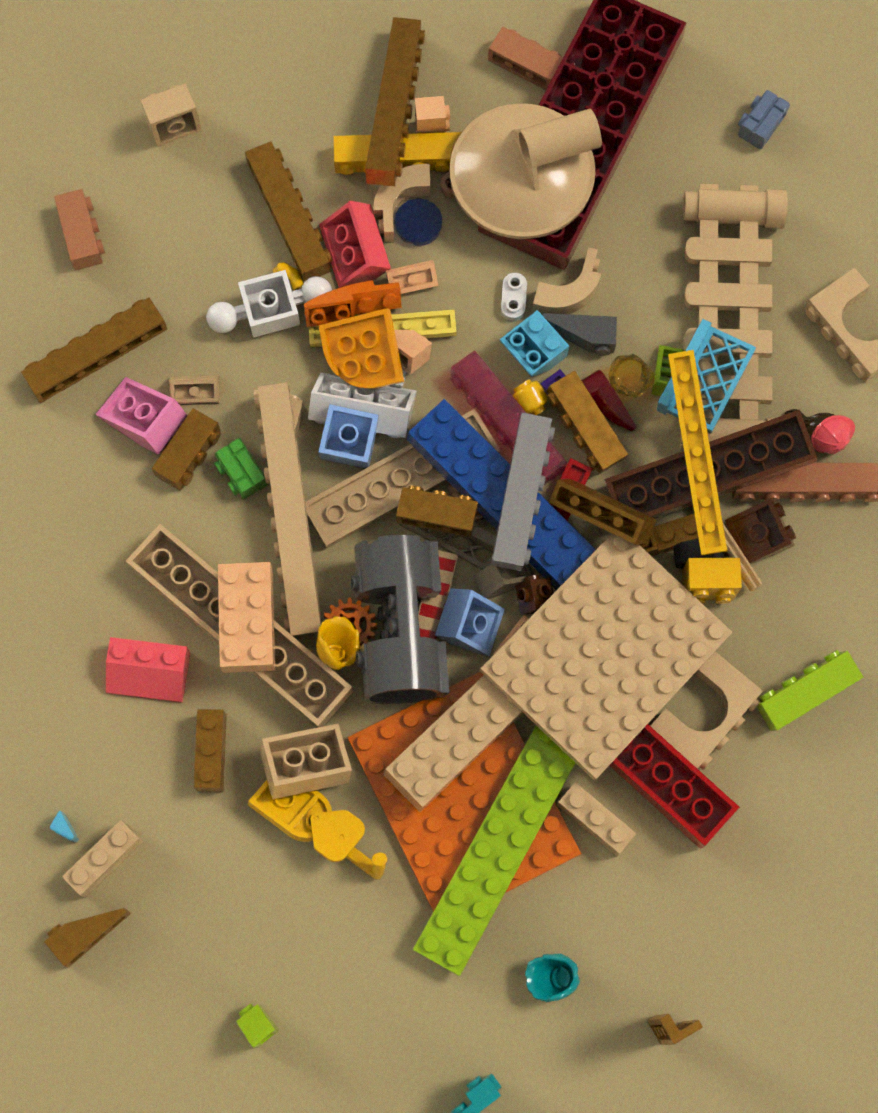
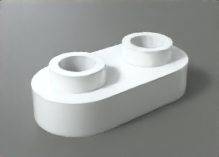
(513, 295)

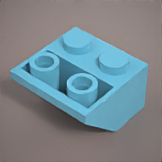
(536, 345)

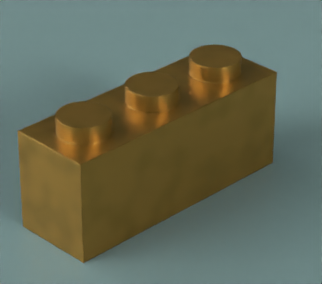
(187, 449)
(436, 511)
(210, 750)

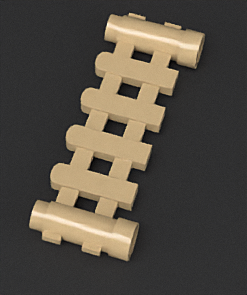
(748, 210)

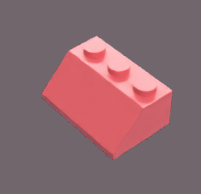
(354, 244)
(146, 669)

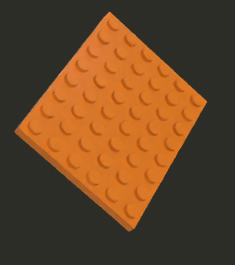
(445, 828)

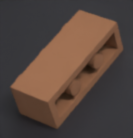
(524, 57)
(79, 229)

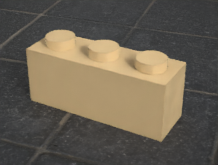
(596, 819)
(102, 859)

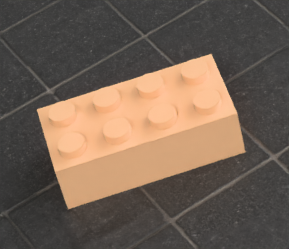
(246, 617)

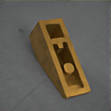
(78, 937)

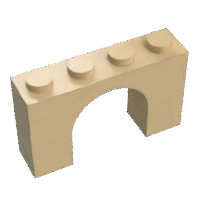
(826, 311)
(737, 696)

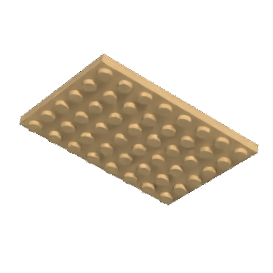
(605, 653)

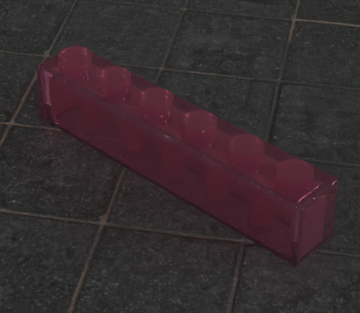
(497, 406)

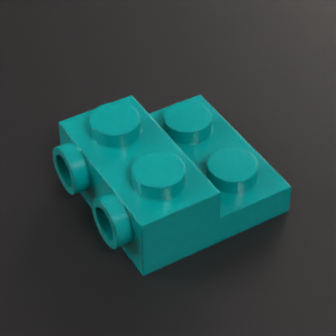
(480, 1093)

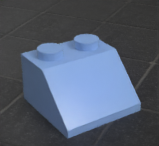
(348, 436)
(469, 621)

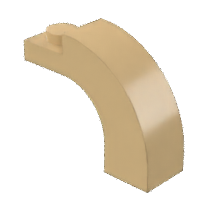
(412, 183)
(570, 297)

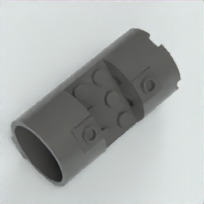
(401, 664)

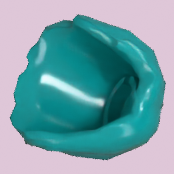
(552, 977)

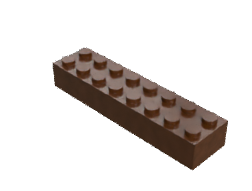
(737, 463)

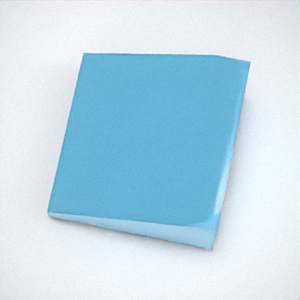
(63, 827)

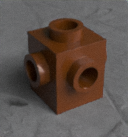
(533, 593)

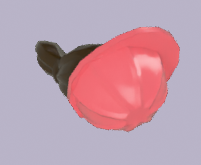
(828, 431)

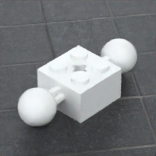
(256, 295)

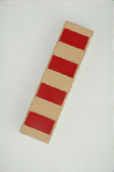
(432, 608)

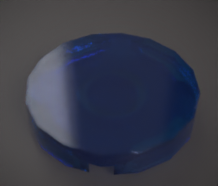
(418, 222)

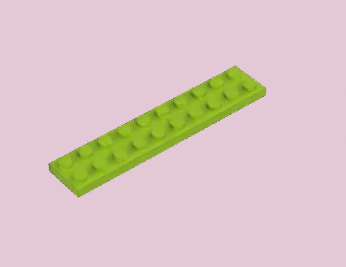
(495, 854)

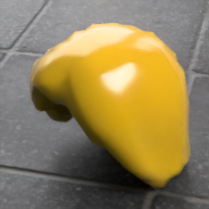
(337, 642)

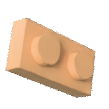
(414, 276)

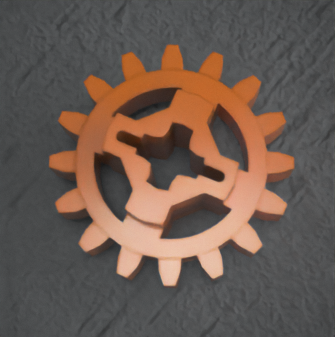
(356, 617)

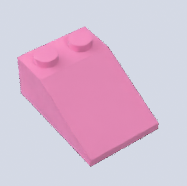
(143, 414)

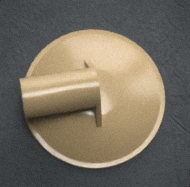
(525, 169)

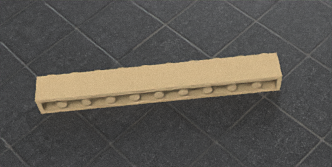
(290, 510)

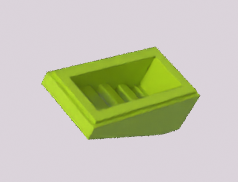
(661, 382)

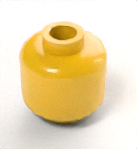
(531, 397)

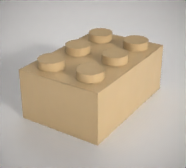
(305, 761)

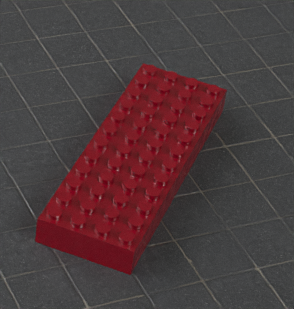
(614, 72)

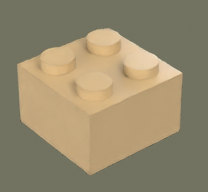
(171, 114)

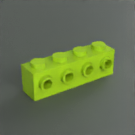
(808, 690)

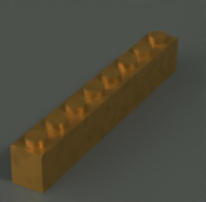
(393, 102)

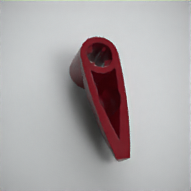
(608, 400)

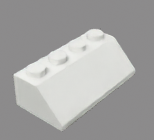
(391, 403)

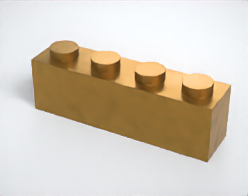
(586, 422)
(602, 511)

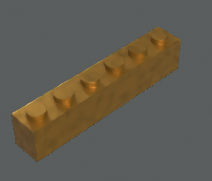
(288, 211)
(94, 349)

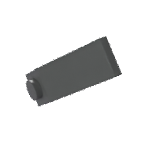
(586, 331)

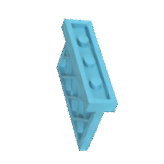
(698, 344)

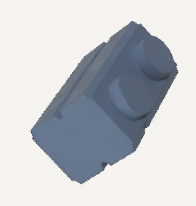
(763, 119)

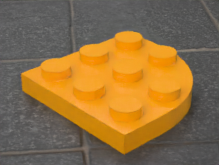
(363, 350)

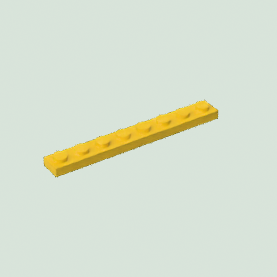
(697, 452)

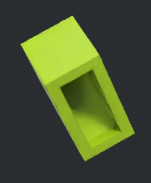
(256, 1025)

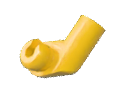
(292, 274)

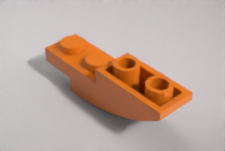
(351, 300)

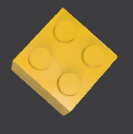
(712, 578)

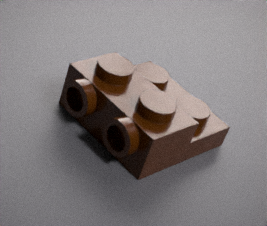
(761, 531)

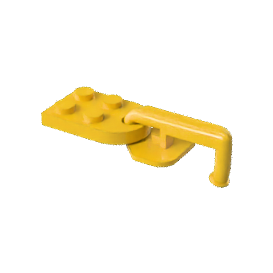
(331, 831)

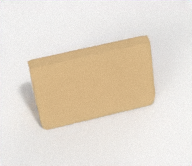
(195, 389)

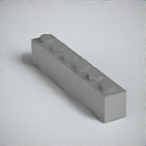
(521, 492)

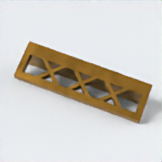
(668, 1032)

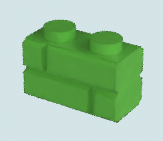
(240, 468)

